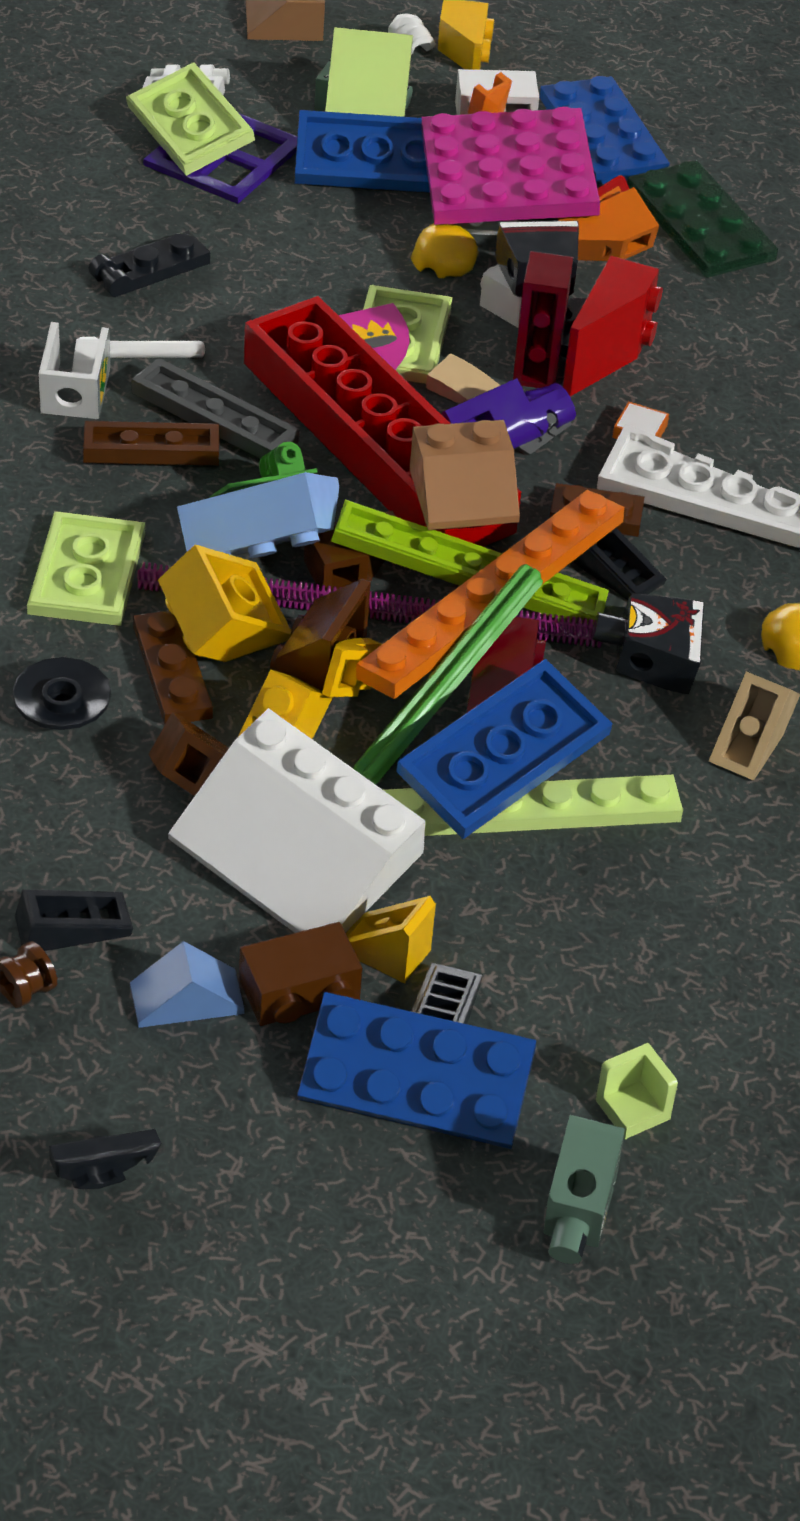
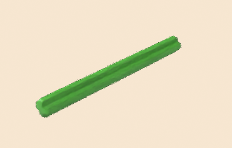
(448, 674)

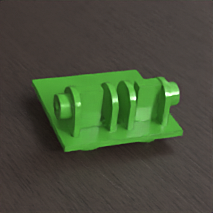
(277, 464)

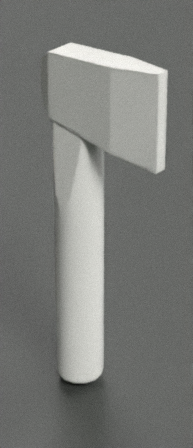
(87, 346)

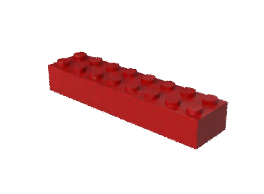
(350, 403)

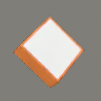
(642, 418)

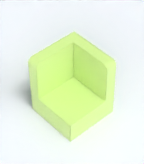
(636, 1090)

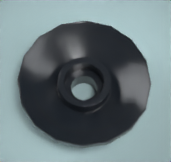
(61, 693)

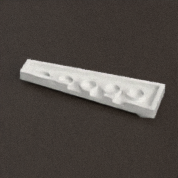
(693, 487)

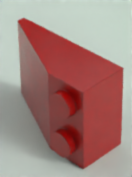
(612, 323)

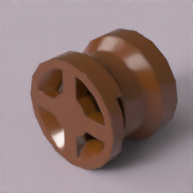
(26, 974)

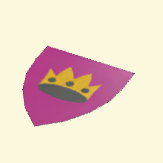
(383, 330)

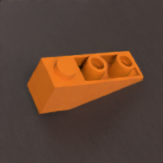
(619, 230)

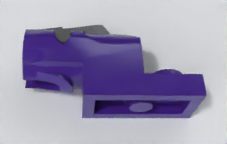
(529, 416)

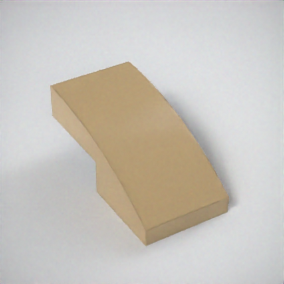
(458, 380)

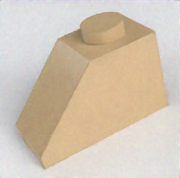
(753, 725)

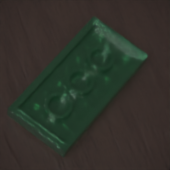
(703, 219)

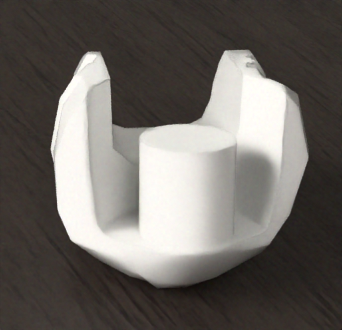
(412, 25)

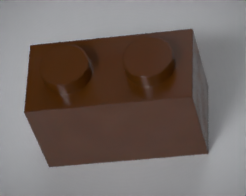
(293, 971)

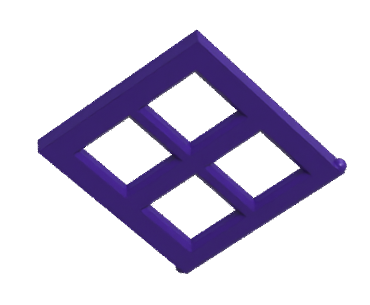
(260, 168)

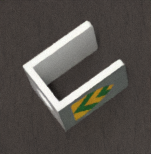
(90, 386)

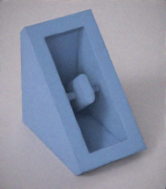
(185, 988)

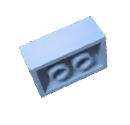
(263, 516)

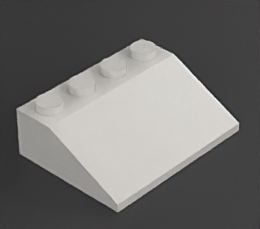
(298, 828)

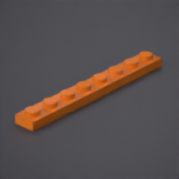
(432, 635)

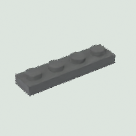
(205, 403)

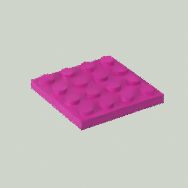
(509, 166)

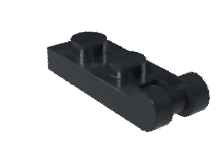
(149, 263)

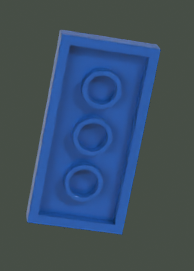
(613, 129)
(361, 151)
(503, 748)
(417, 1070)

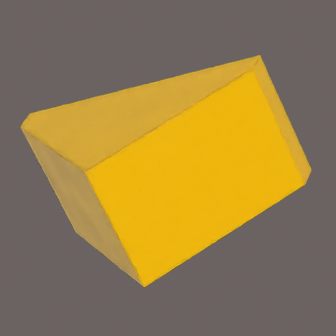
(395, 937)

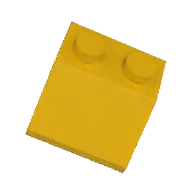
(222, 605)

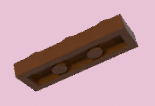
(151, 443)
(172, 667)

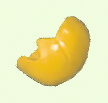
(446, 250)
(782, 634)

